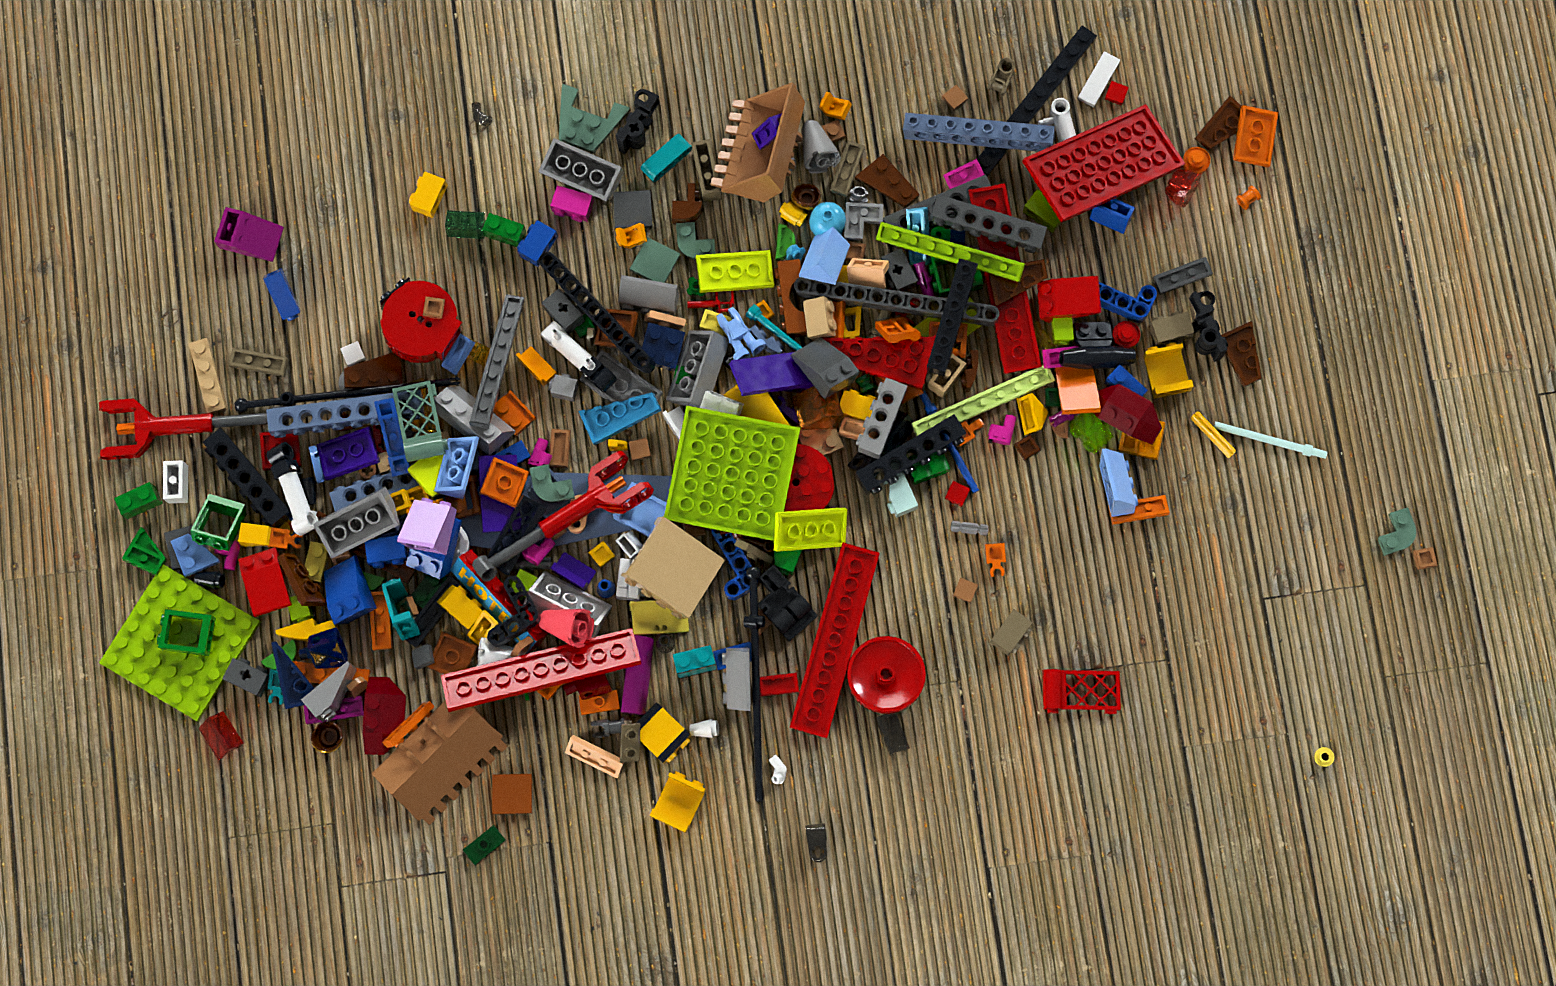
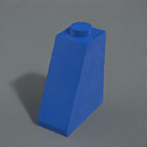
(282, 294)

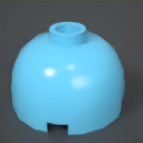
(826, 216)

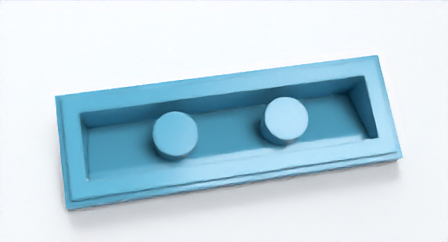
(919, 222)

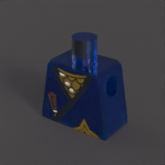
(325, 649)

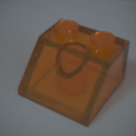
(815, 411)

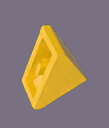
(254, 535)
(481, 627)

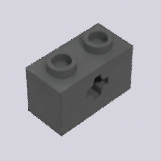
(899, 262)
(556, 303)
(236, 672)

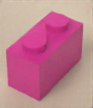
(572, 204)

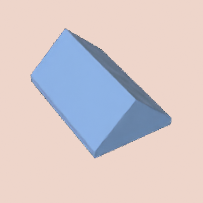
(825, 257)
(456, 466)

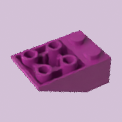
(248, 235)

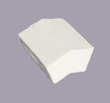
(629, 544)

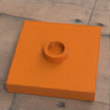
(504, 482)

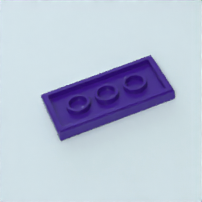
(768, 374)
(494, 513)

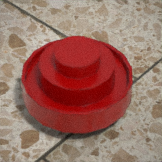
(1126, 334)

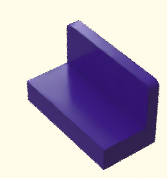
(766, 131)
(573, 571)

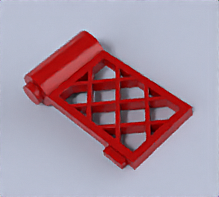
(1056, 696)

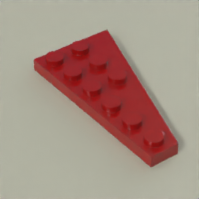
(898, 361)

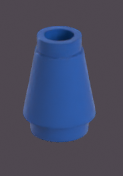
(609, 591)

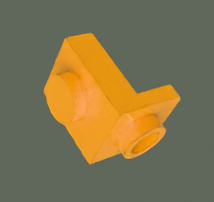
(834, 107)
(631, 236)

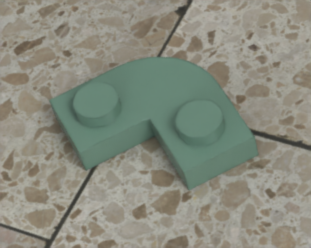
(689, 245)
(550, 491)
(1404, 532)

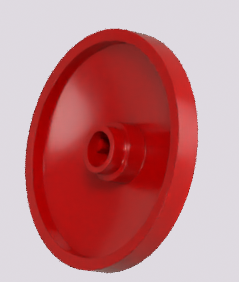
(886, 674)

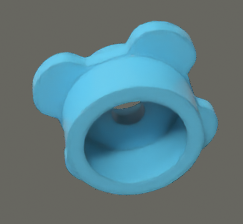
(795, 252)

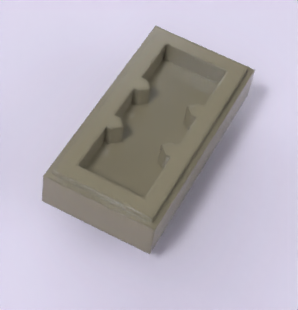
(753, 552)

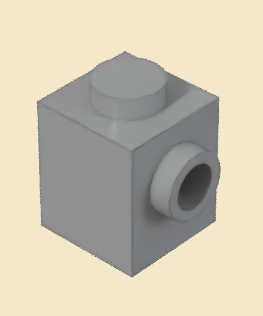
(563, 387)

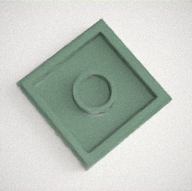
(654, 261)

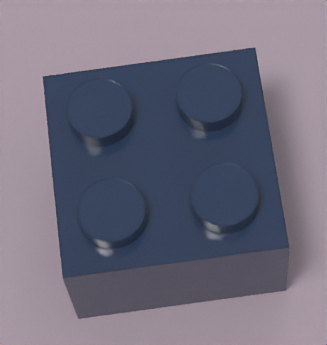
(663, 345)

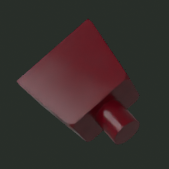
(589, 687)

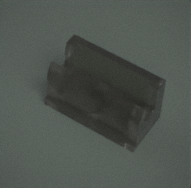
(892, 733)

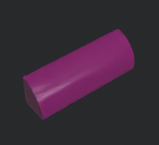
(637, 679)

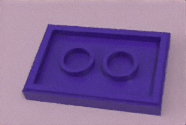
(348, 453)

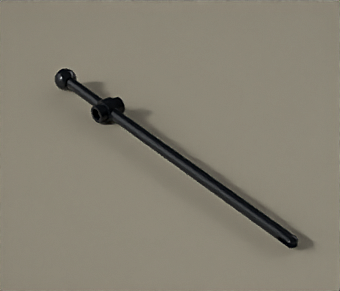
(288, 399)
(754, 622)

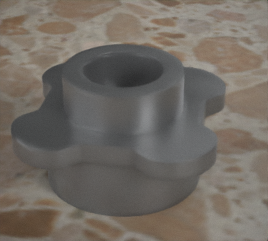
(858, 195)

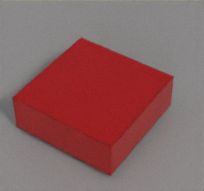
(1116, 93)
(957, 493)

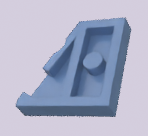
(192, 556)

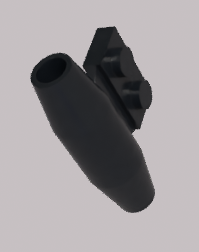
(1095, 348)

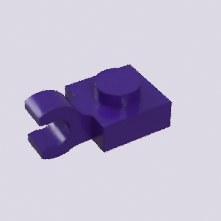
(788, 413)

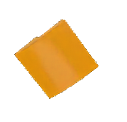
(1140, 448)

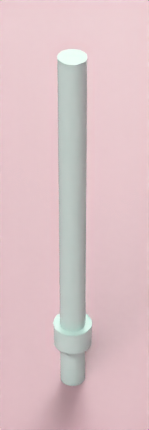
(1306, 449)

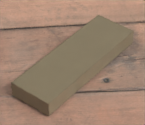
(847, 169)
(258, 362)

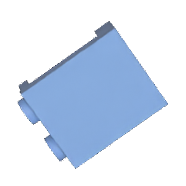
(643, 515)

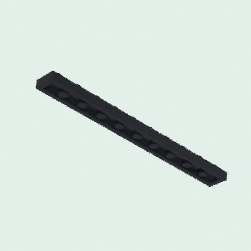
(1042, 91)

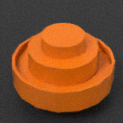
(1196, 159)

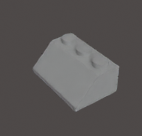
(647, 295)
(737, 678)

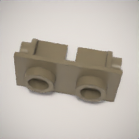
(630, 742)

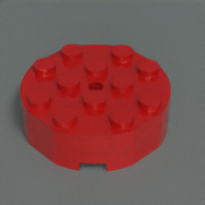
(815, 481)

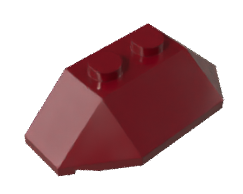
(1129, 413)
(382, 713)

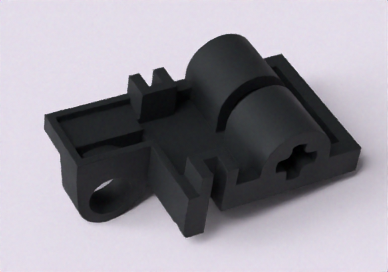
(633, 132)
(1210, 339)
(784, 606)

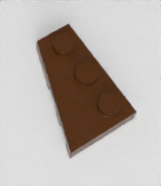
(1005, 289)
(305, 589)

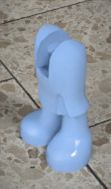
(736, 331)

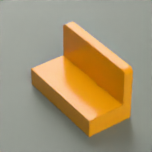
(536, 365)

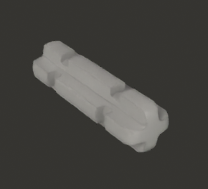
(969, 528)

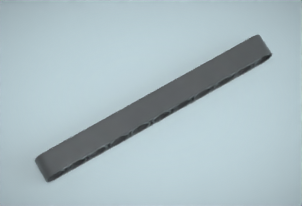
(888, 295)

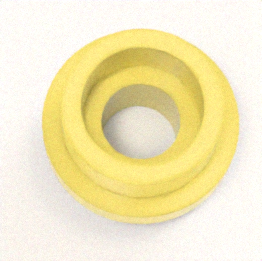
(1318, 757)

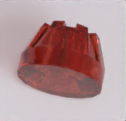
(1182, 186)

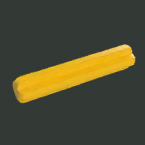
(1213, 434)

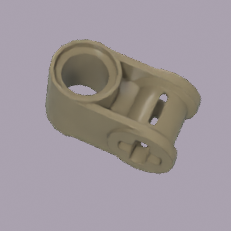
(1001, 79)

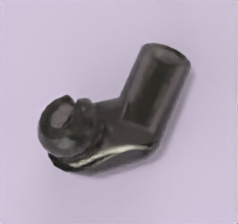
(480, 117)

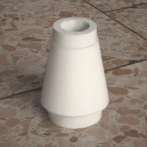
(706, 728)

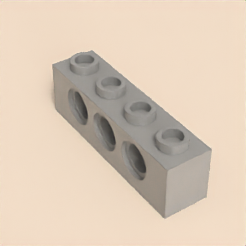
(896, 392)

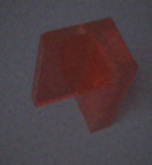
(220, 734)

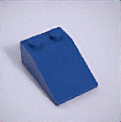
(434, 563)
(347, 592)

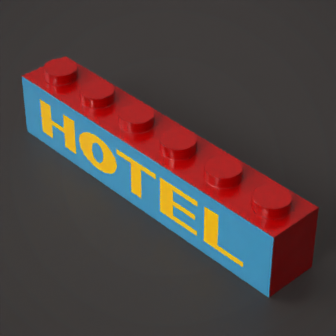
(493, 597)

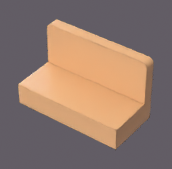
(867, 272)

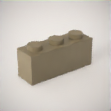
(705, 169)

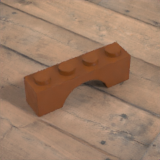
(794, 319)

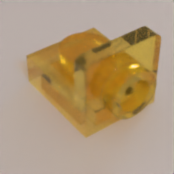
(479, 353)

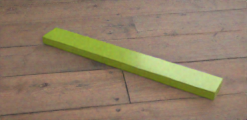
(949, 251)

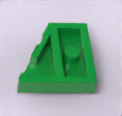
(144, 553)

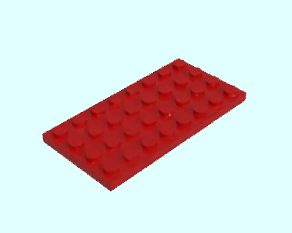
(1103, 163)

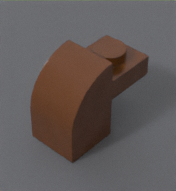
(687, 210)

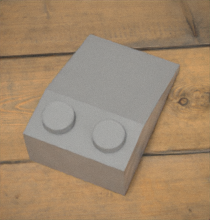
(329, 694)

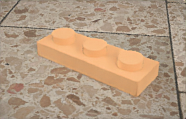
(594, 756)

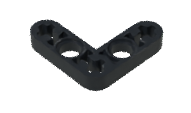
(521, 617)

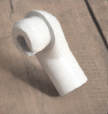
(779, 771)

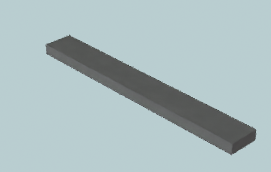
(497, 361)

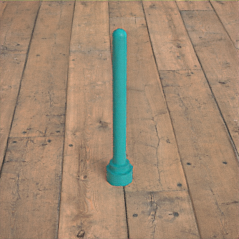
(755, 314)

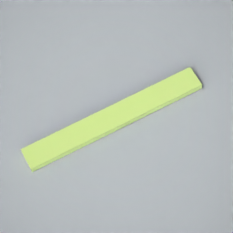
(988, 399)

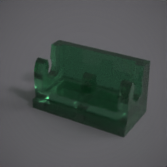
(465, 224)

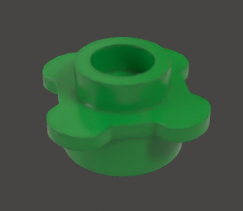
(692, 290)

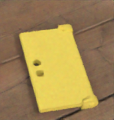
(652, 619)

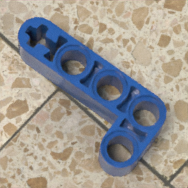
(1131, 302)
(731, 558)

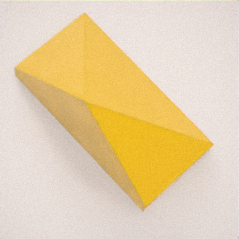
(1031, 413)

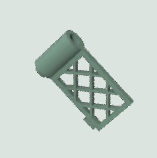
(428, 444)

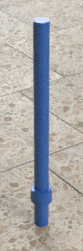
(930, 408)

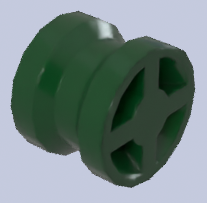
(866, 384)

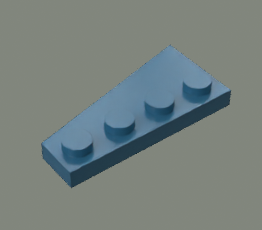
(614, 418)

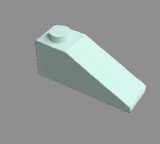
(900, 495)

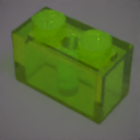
(1090, 432)

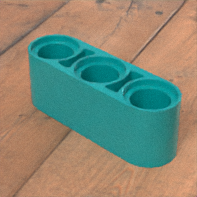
(666, 158)

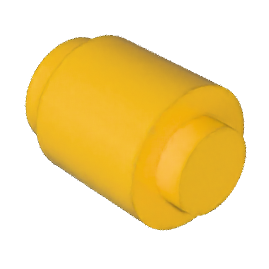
(793, 213)

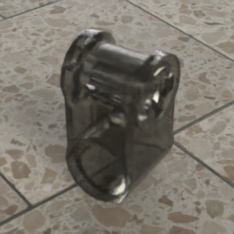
(816, 838)

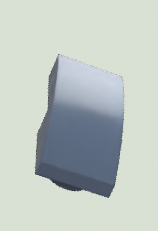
(773, 347)

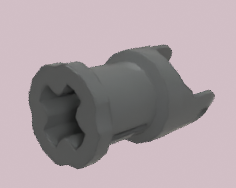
(610, 727)

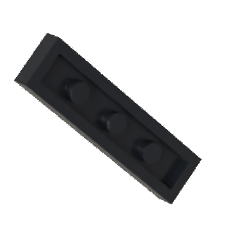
(431, 613)

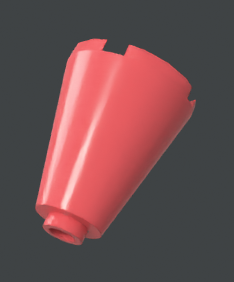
(569, 625)

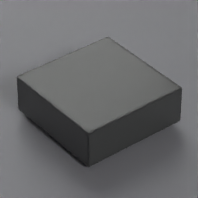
(422, 656)

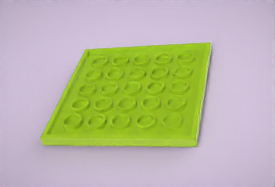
(731, 472)
(179, 678)

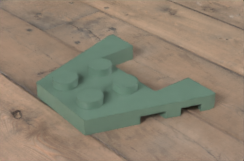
(583, 128)

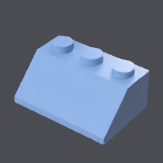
(1117, 483)

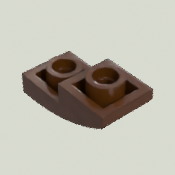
(969, 374)

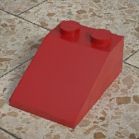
(1069, 297)
(265, 582)

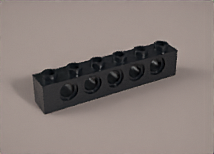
(952, 317)
(949, 426)
(219, 441)

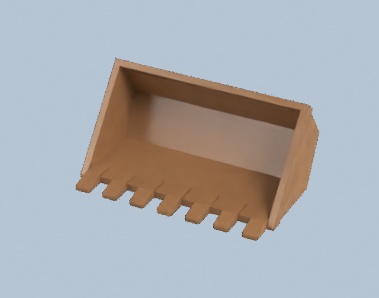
(761, 172)
(437, 759)

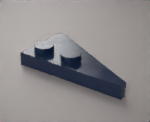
(292, 681)

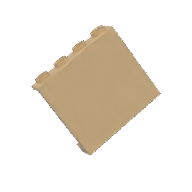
(673, 568)

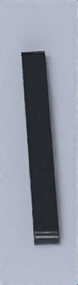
(602, 317)

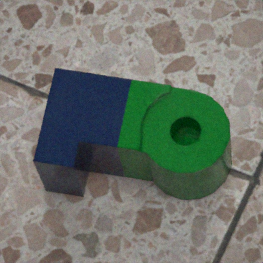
(949, 235)

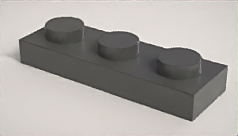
(1182, 275)

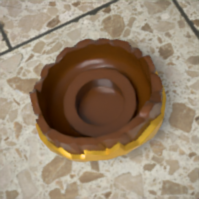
(806, 196)
(327, 737)

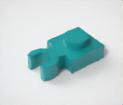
(273, 684)

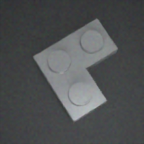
(857, 215)

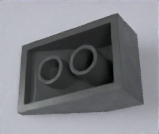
(825, 367)

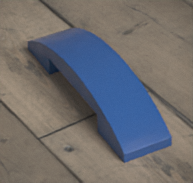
(392, 436)

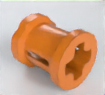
(1248, 197)

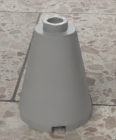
(818, 148)

